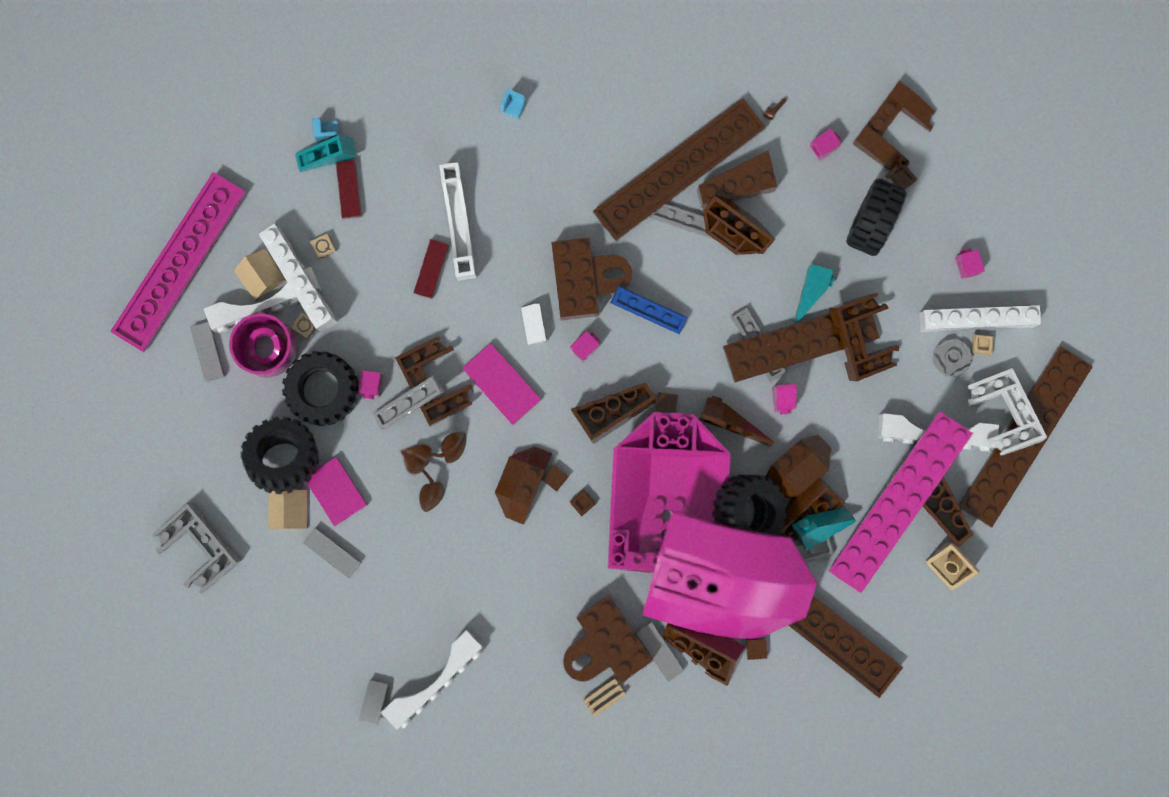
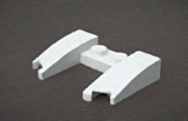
(1007, 385)

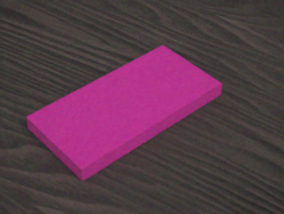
(501, 384)

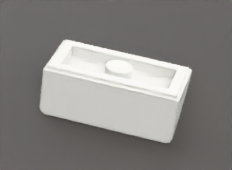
(533, 324)

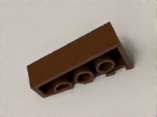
(741, 182)
(609, 413)
(947, 513)

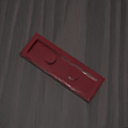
(348, 189)
(431, 269)

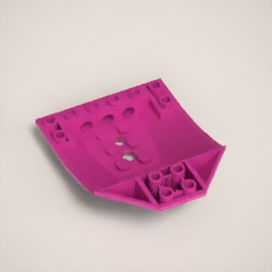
(657, 468)
(757, 576)

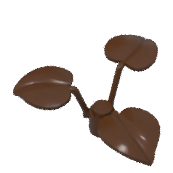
(419, 456)

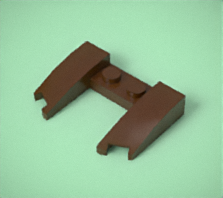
(899, 99)
(846, 317)
(411, 367)

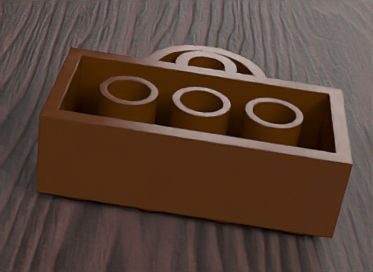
(582, 278)
(608, 642)

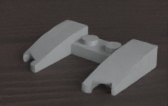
(191, 521)

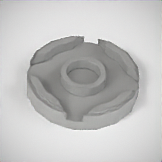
(952, 357)

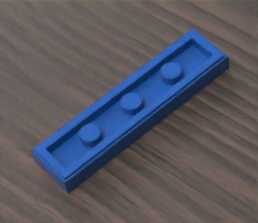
(648, 309)

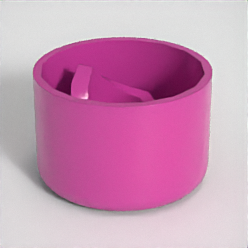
(249, 331)

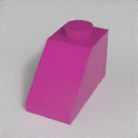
(784, 398)

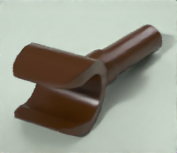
(770, 112)
(897, 165)

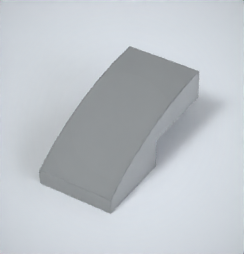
(373, 702)

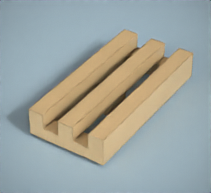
(610, 702)

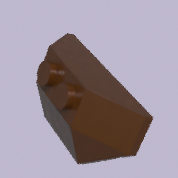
(735, 227)
(801, 466)
(521, 481)

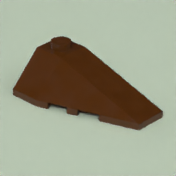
(724, 417)
(815, 500)
(713, 652)

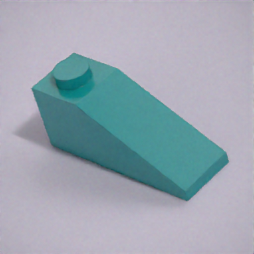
(326, 153)
(815, 285)
(821, 526)

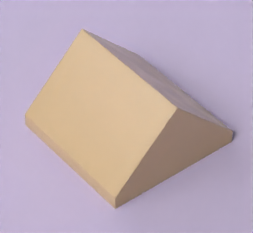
(259, 274)
(288, 510)
(952, 565)

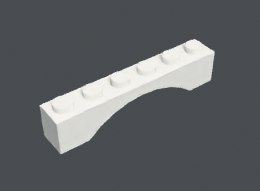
(458, 221)
(306, 293)
(225, 315)
(980, 318)
(899, 428)
(403, 707)

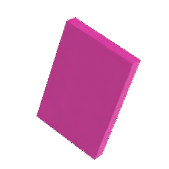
(336, 491)

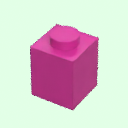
(825, 144)
(969, 263)
(585, 345)
(370, 384)

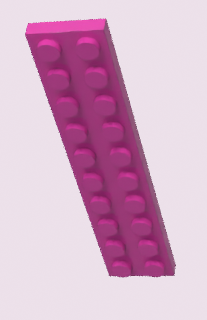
(178, 262)
(900, 501)

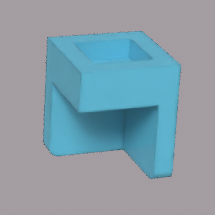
(512, 103)
(324, 130)

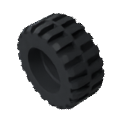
(876, 217)
(296, 380)
(269, 435)
(767, 500)

